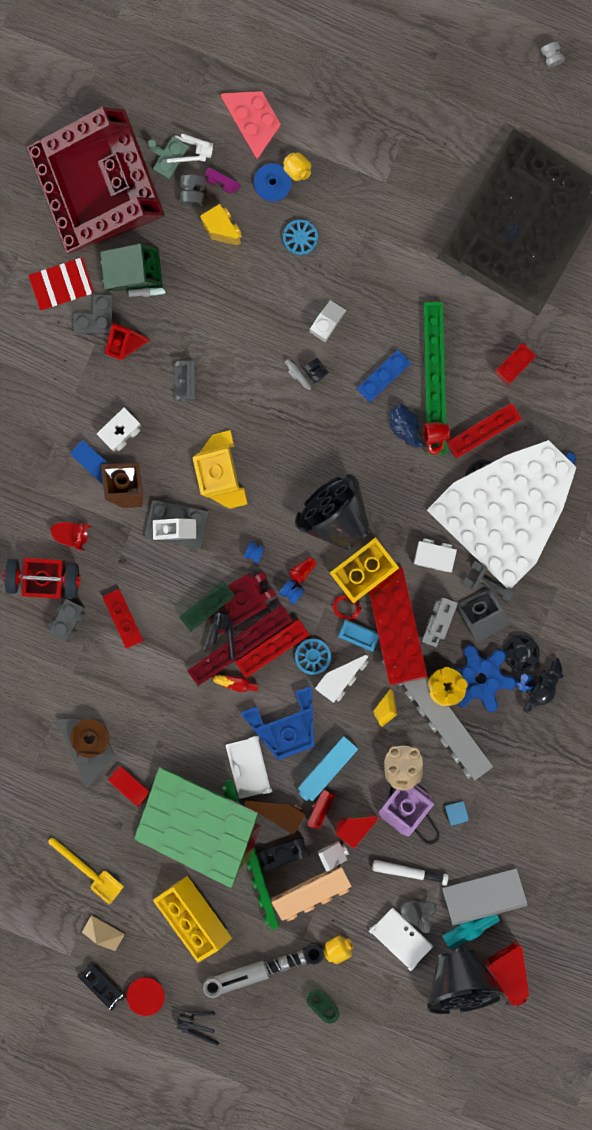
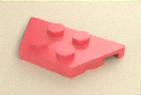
(253, 118)

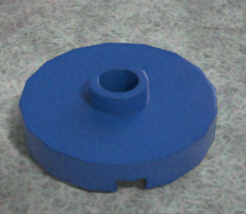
(270, 192)

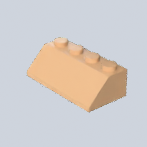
(311, 892)

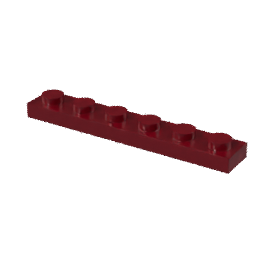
(242, 644)

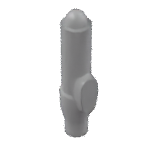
(296, 374)

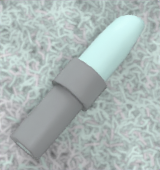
(146, 292)

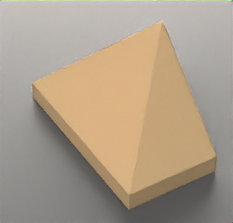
(103, 933)

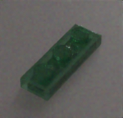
(207, 606)

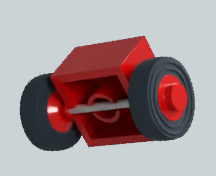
(42, 578)

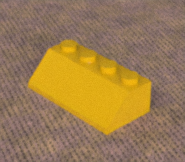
(192, 919)

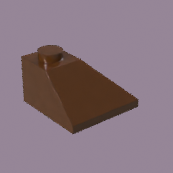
(122, 484)

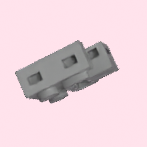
(439, 623)

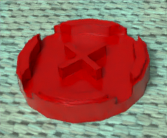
(145, 996)

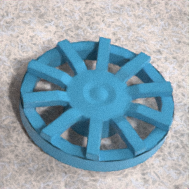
(300, 237)
(313, 656)

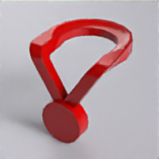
(356, 612)

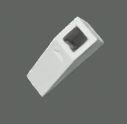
(337, 679)

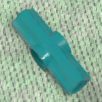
(468, 931)

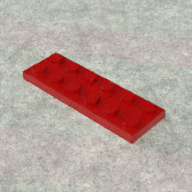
(397, 630)

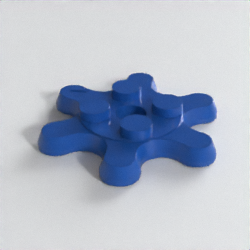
(495, 679)

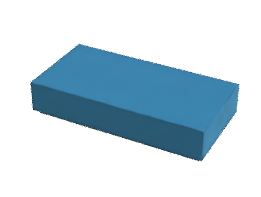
(359, 635)

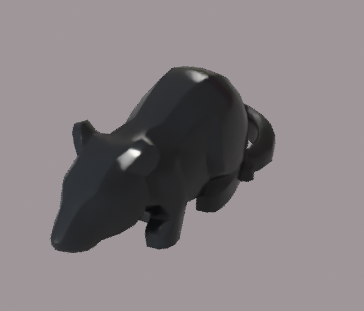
(545, 689)

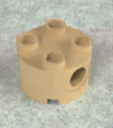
(403, 767)

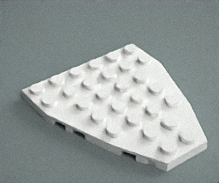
(508, 509)

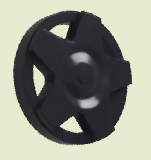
(521, 653)

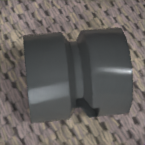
(192, 190)

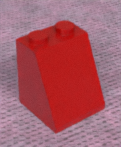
(510, 972)

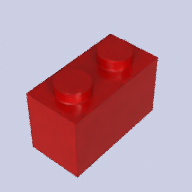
(515, 364)

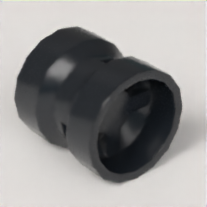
(319, 373)

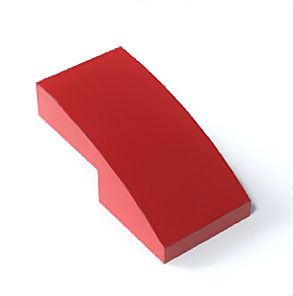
(129, 786)

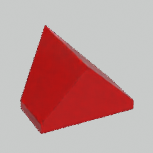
(123, 342)

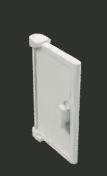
(247, 760)
(406, 947)

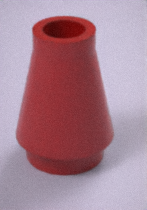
(302, 570)

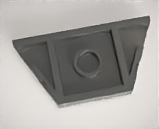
(88, 767)

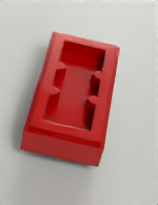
(320, 809)

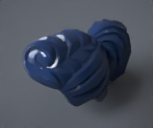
(405, 425)

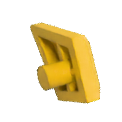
(386, 709)

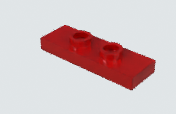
(122, 618)

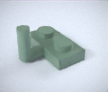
(174, 149)

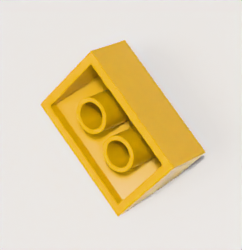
(364, 570)

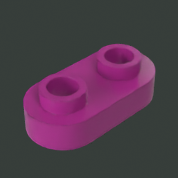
(228, 184)

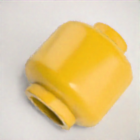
(297, 166)
(338, 949)

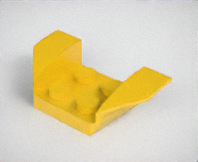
(217, 472)

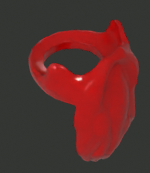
(70, 534)

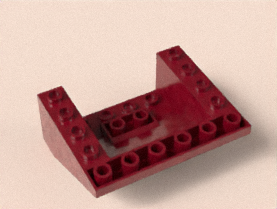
(95, 179)

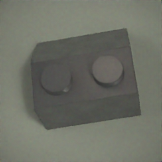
(483, 614)

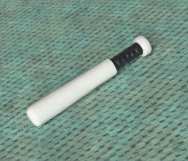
(400, 870)

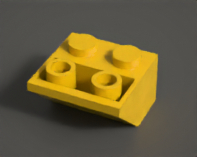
(219, 226)

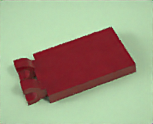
(248, 599)

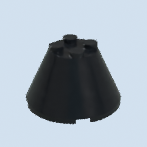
(335, 513)
(462, 984)

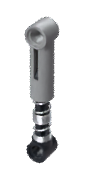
(260, 971)

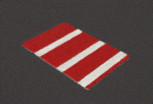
(61, 284)

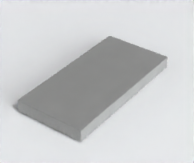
(484, 897)

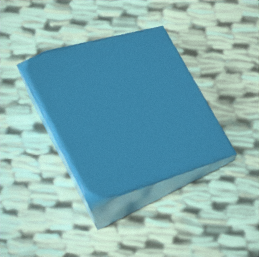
(456, 813)

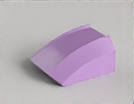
(406, 809)

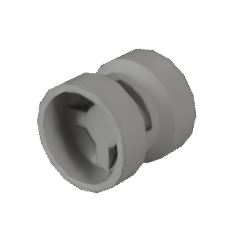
(552, 54)

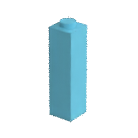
(327, 769)

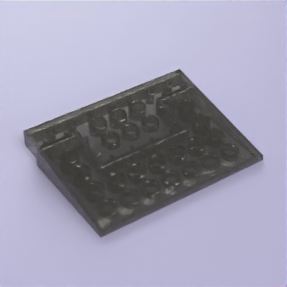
(522, 222)

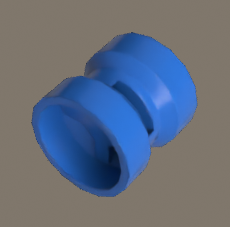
(291, 591)

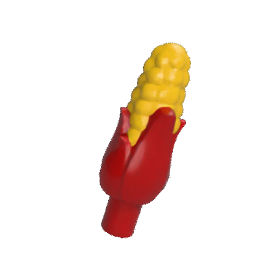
(235, 683)

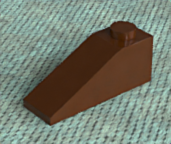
(282, 814)

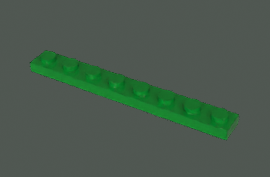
(434, 366)
(253, 864)

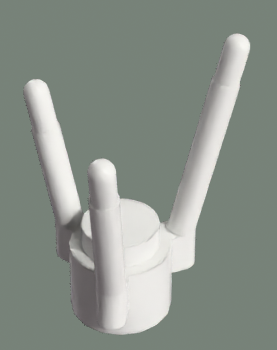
(203, 148)

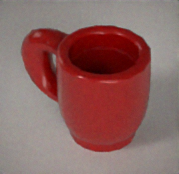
(435, 433)

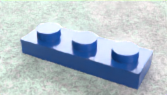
(383, 376)

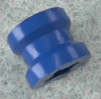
(254, 552)

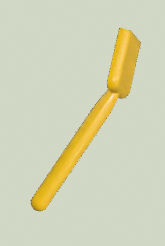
(103, 885)

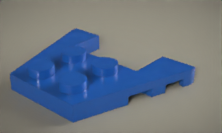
(287, 734)

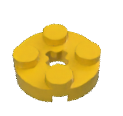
(454, 679)

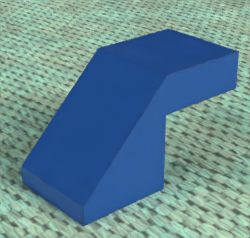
(89, 459)

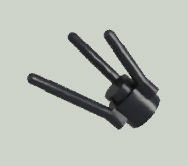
(221, 622)
(186, 1024)

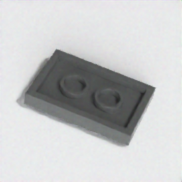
(164, 511)

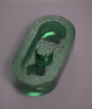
(322, 1006)

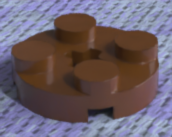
(83, 729)

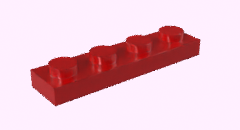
(484, 430)
(272, 648)

